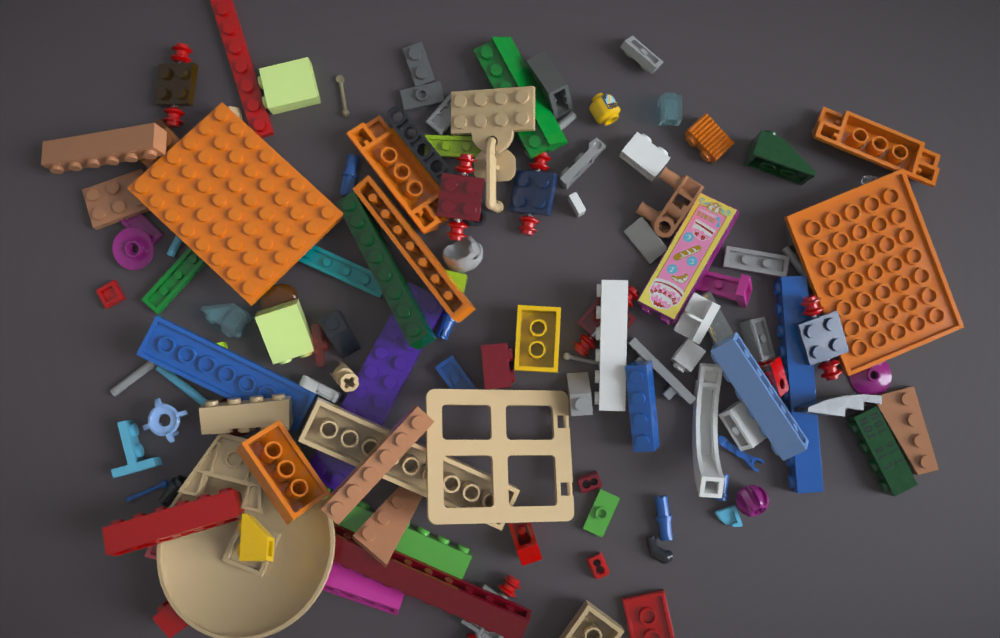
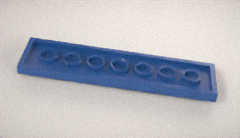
(218, 367)

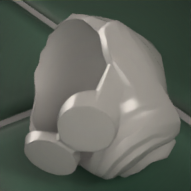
(463, 255)

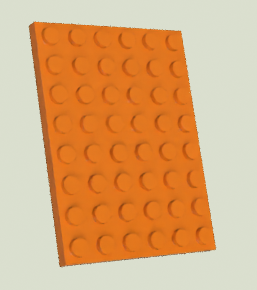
(236, 203)
(877, 269)

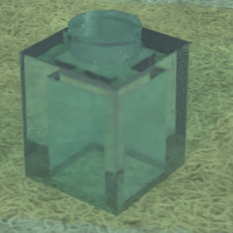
(670, 109)

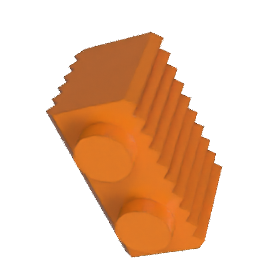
(708, 138)

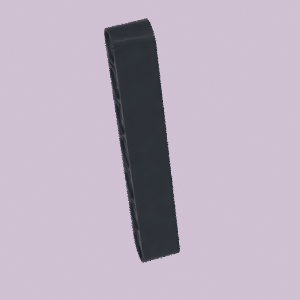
(415, 144)

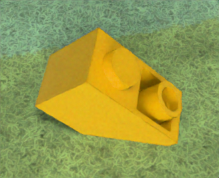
(255, 541)

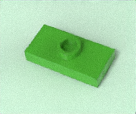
(601, 513)

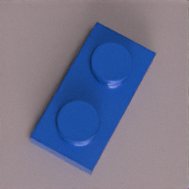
(454, 374)

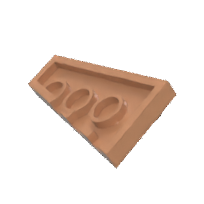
(904, 418)
(387, 524)

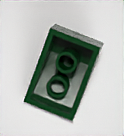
(777, 158)

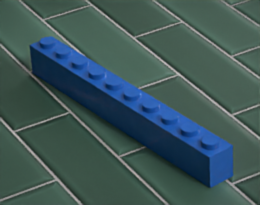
(806, 466)

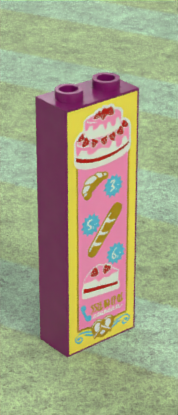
(687, 258)

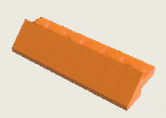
(877, 144)
(399, 172)

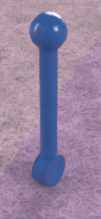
(163, 484)

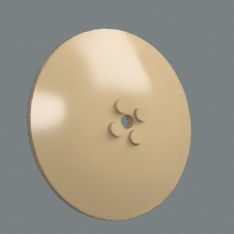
(246, 598)

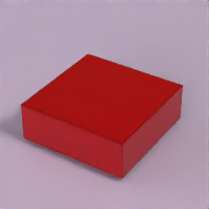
(110, 294)

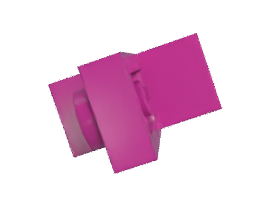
(728, 287)

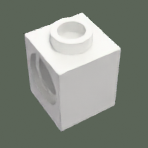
(687, 356)

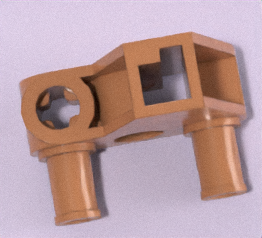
(684, 195)

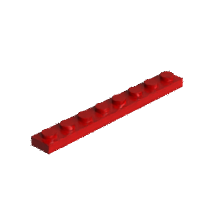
(242, 67)

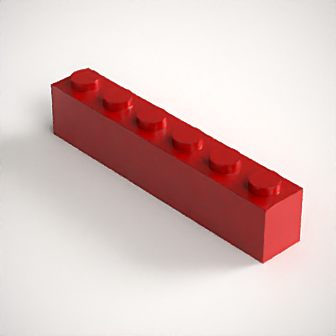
(172, 522)

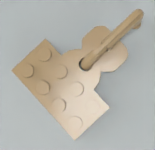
(490, 116)

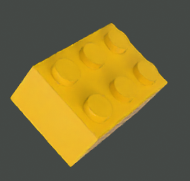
(537, 339)

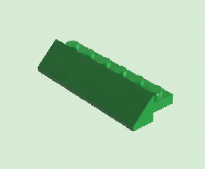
(506, 69)

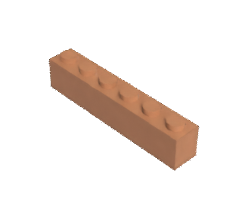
(104, 148)
(376, 464)

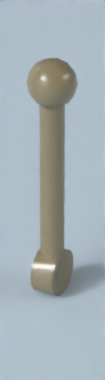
(340, 80)

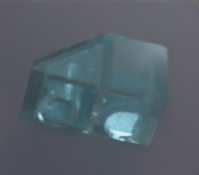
(230, 317)

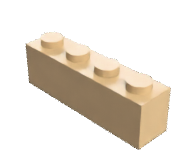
(245, 414)

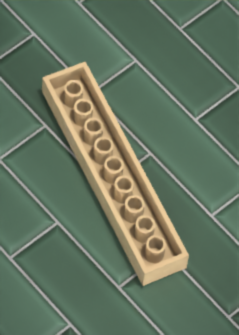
(353, 437)

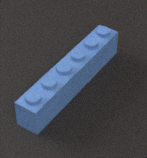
(759, 396)

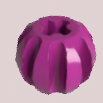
(752, 500)

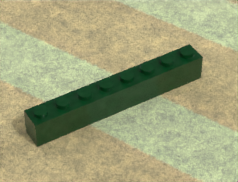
(386, 272)

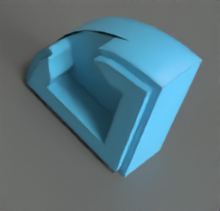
(729, 516)

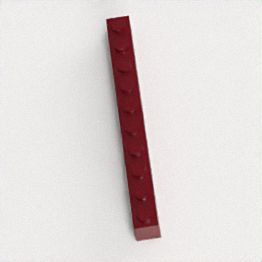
(434, 587)

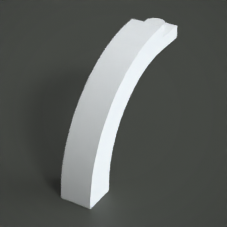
(705, 450)

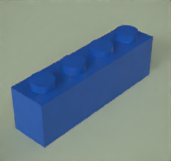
(642, 406)

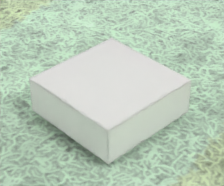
(576, 204)

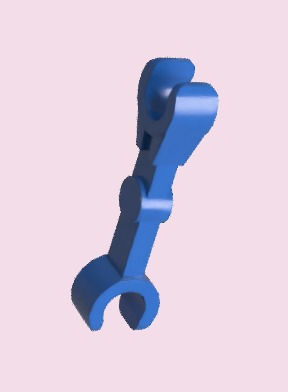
(723, 442)

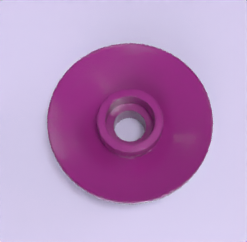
(124, 250)
(865, 384)

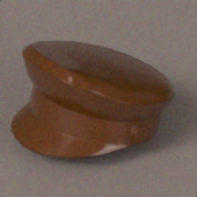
(277, 295)

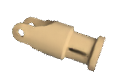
(345, 377)

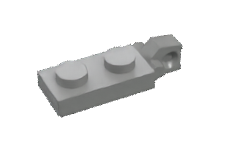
(582, 163)

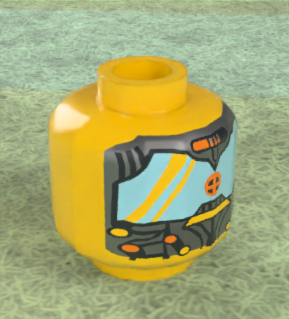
(604, 109)

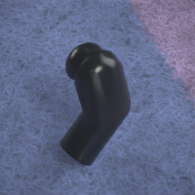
(658, 553)

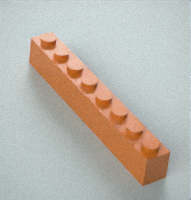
(414, 249)

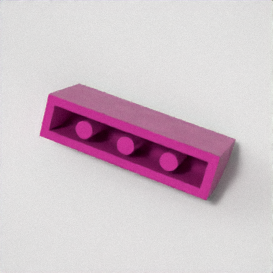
(363, 590)

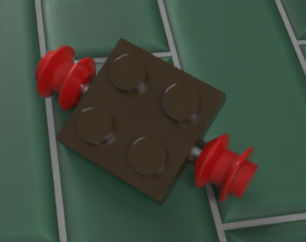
(176, 85)

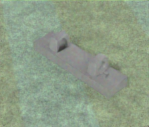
(675, 385)

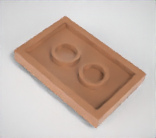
(112, 201)

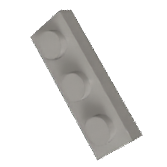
(755, 261)

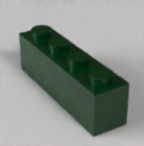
(881, 450)

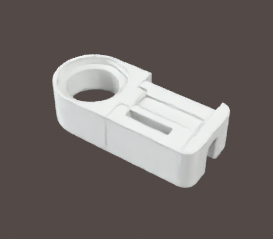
(320, 389)

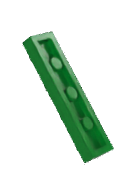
(173, 281)

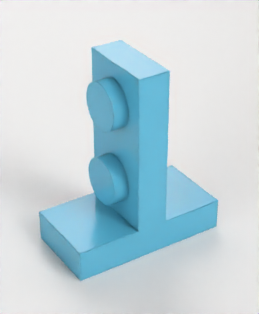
(133, 451)

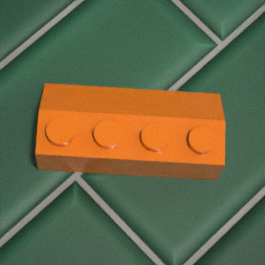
(282, 471)

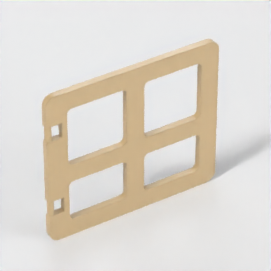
(499, 450)

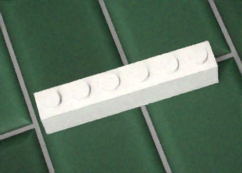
(613, 345)

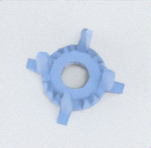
(157, 428)

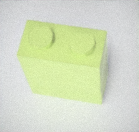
(289, 86)
(285, 331)

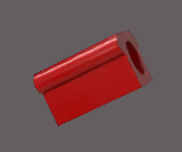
(597, 575)

